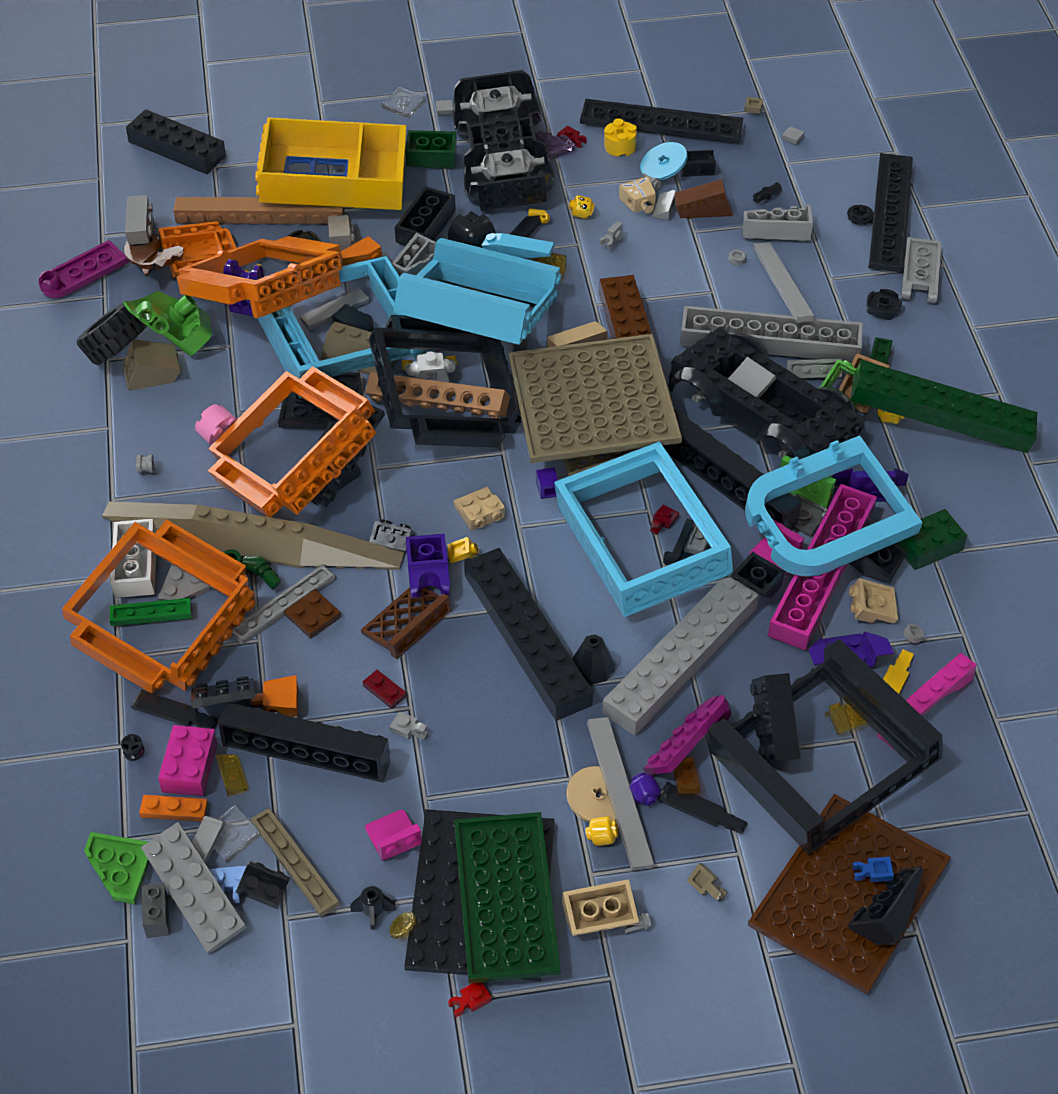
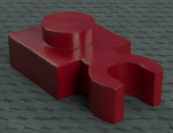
(573, 135)

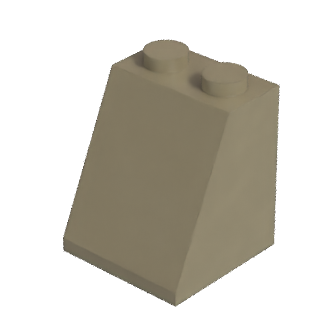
(150, 364)

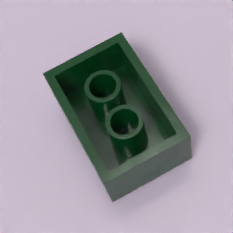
(431, 149)
(936, 540)

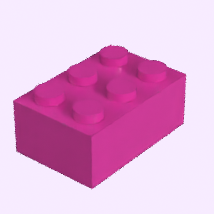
(188, 760)

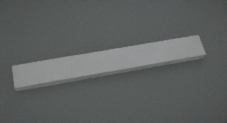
(783, 282)
(620, 794)

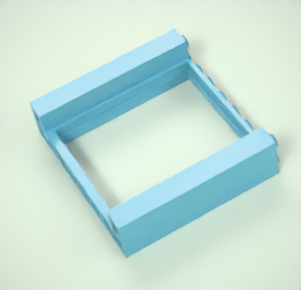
(473, 310)
(294, 348)

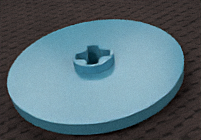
(664, 160)

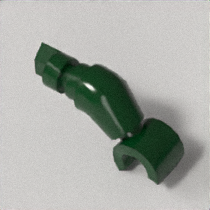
(257, 565)

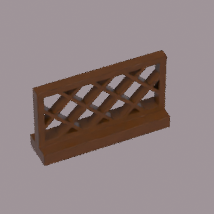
(417, 626)

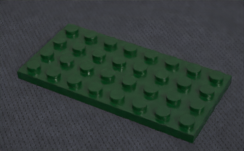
(506, 898)

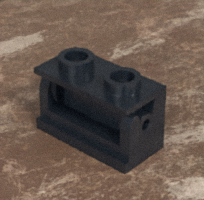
(699, 163)

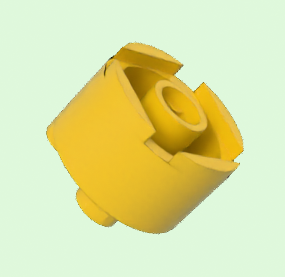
(620, 138)

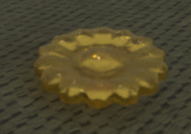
(402, 925)

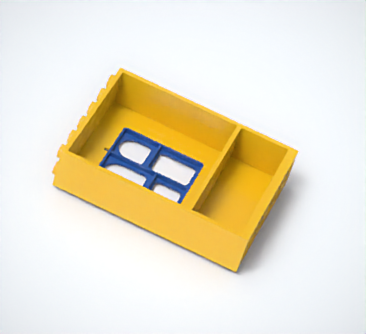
(369, 152)

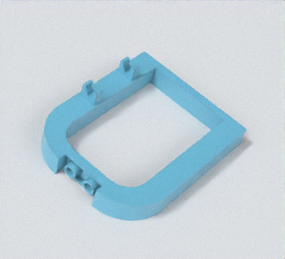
(849, 547)

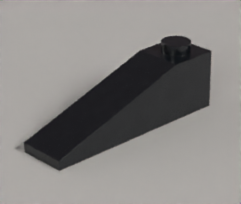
(890, 910)

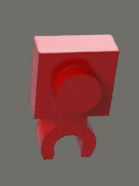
(472, 996)

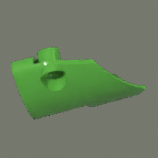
(175, 319)

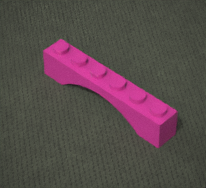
(946, 681)

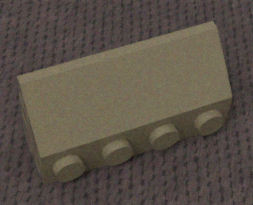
(345, 340)

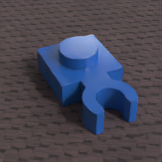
(876, 868)

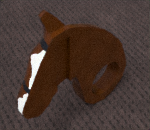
(149, 257)

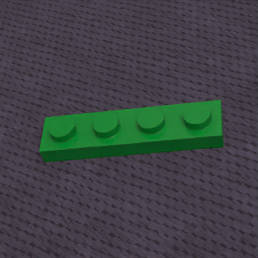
(150, 612)

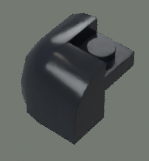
(470, 229)

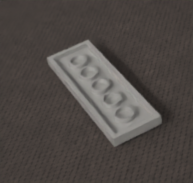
(193, 888)

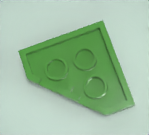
(118, 864)

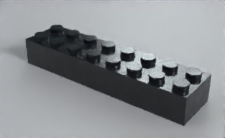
(304, 742)

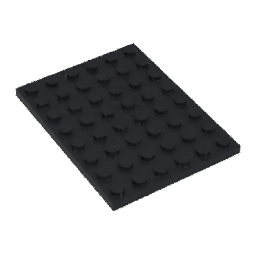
(438, 933)

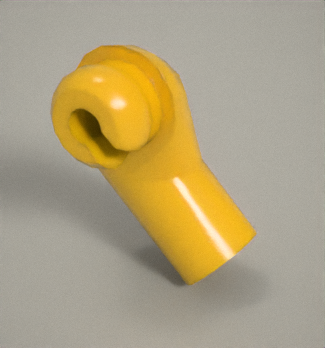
(544, 216)

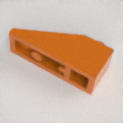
(361, 251)

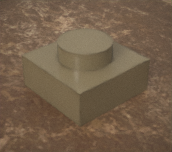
(753, 105)

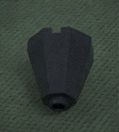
(594, 660)

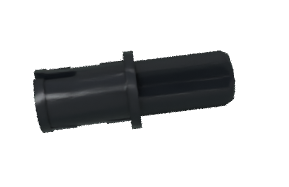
(767, 192)

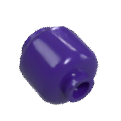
(644, 789)

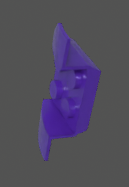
(861, 481)
(865, 645)

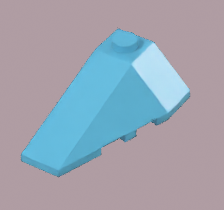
(518, 245)

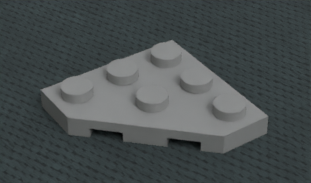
(181, 585)

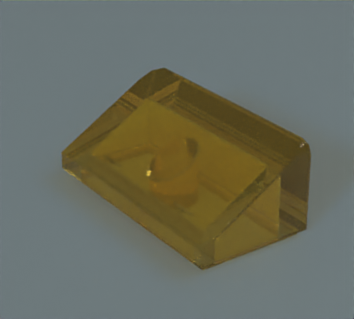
(231, 774)

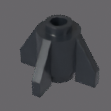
(372, 903)

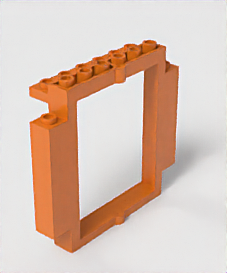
(314, 275)
(318, 465)
(194, 558)

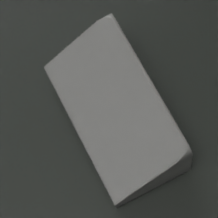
(664, 205)

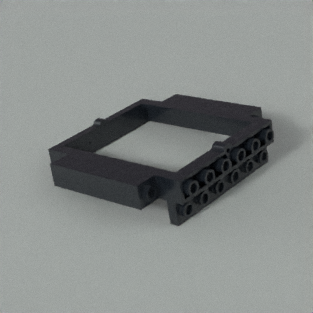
(415, 333)

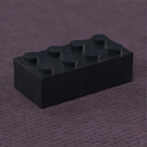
(425, 215)
(775, 718)

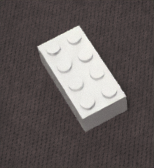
(137, 570)

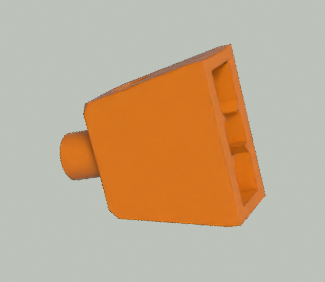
(279, 696)

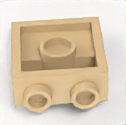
(479, 508)
(873, 601)

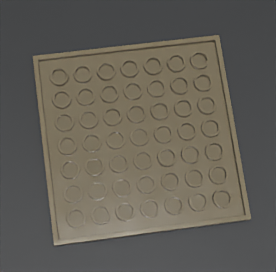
(593, 398)

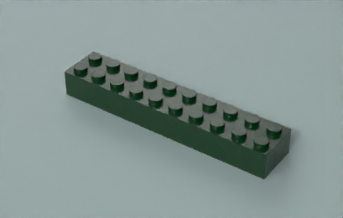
(944, 406)

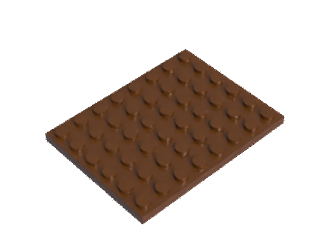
(818, 896)

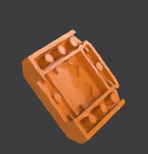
(198, 241)

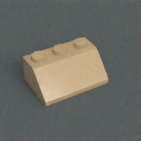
(599, 907)

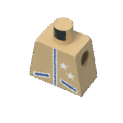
(638, 195)

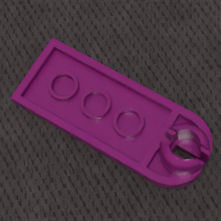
(81, 270)
(688, 735)

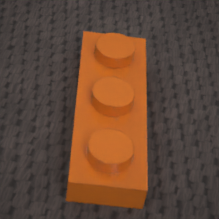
(173, 808)

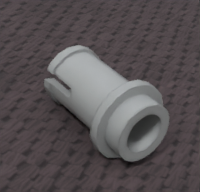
(654, 181)
(644, 922)

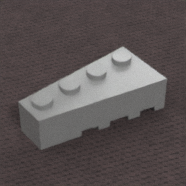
(778, 224)

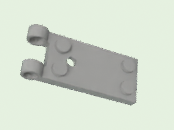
(921, 268)

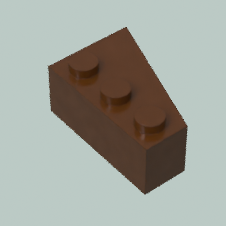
(704, 201)

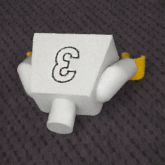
(430, 366)

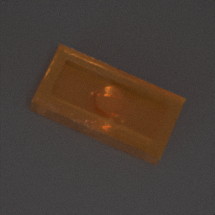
(686, 777)

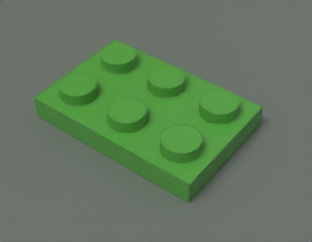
(817, 492)

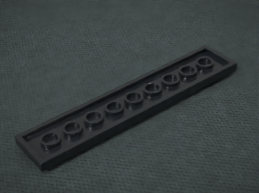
(664, 120)
(891, 213)

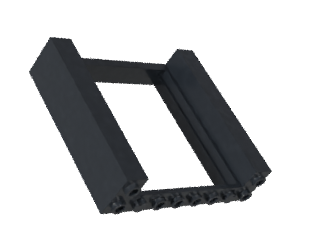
(876, 703)

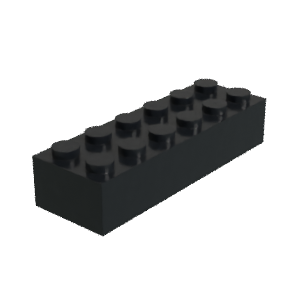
(176, 141)

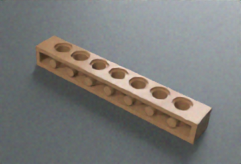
(498, 398)

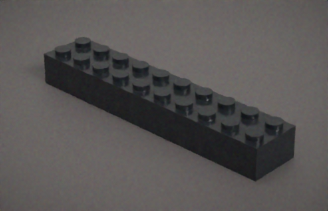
(726, 470)
(528, 634)

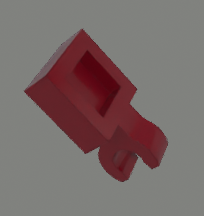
(662, 518)

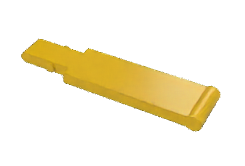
(897, 674)

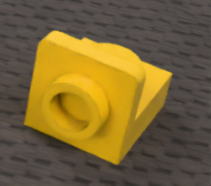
(462, 549)

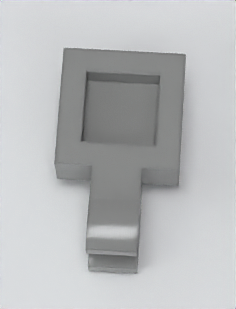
(613, 235)
(406, 725)

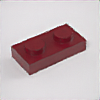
(384, 689)

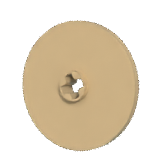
(582, 794)

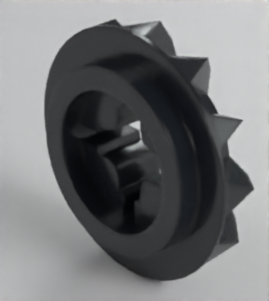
(862, 210)

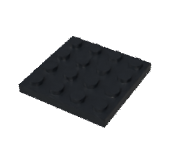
(302, 414)

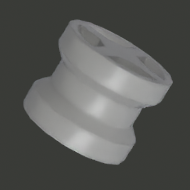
(145, 463)

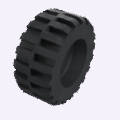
(110, 334)

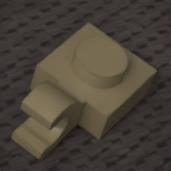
(704, 881)

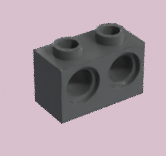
(155, 910)

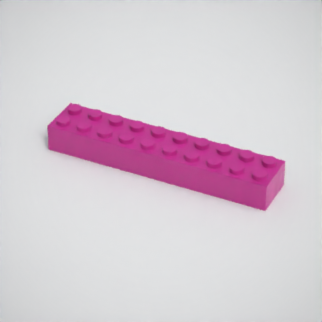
(810, 595)

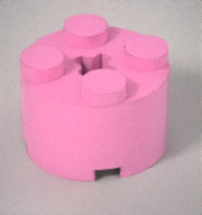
(214, 423)

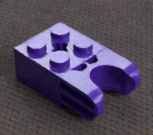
(233, 268)
(427, 563)

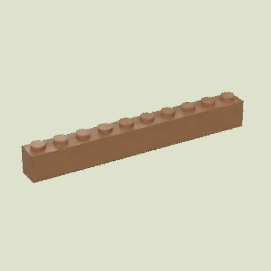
(249, 211)

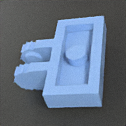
(229, 879)

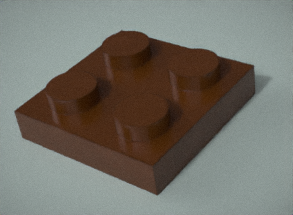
(312, 613)

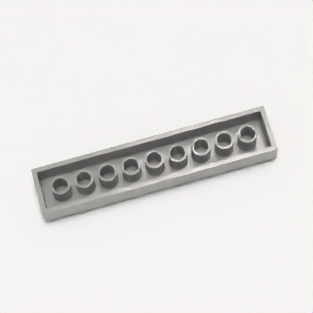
(777, 333)
(679, 655)

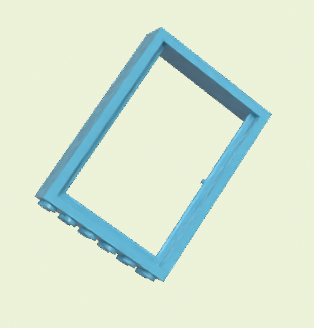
(665, 582)

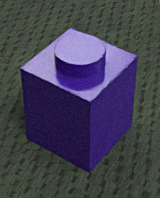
(545, 482)

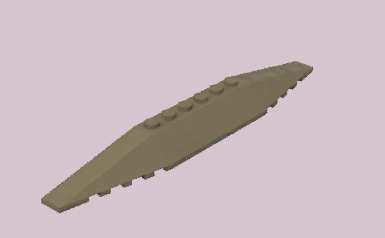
(256, 535)

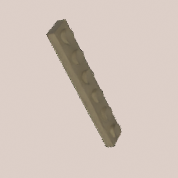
(295, 862)

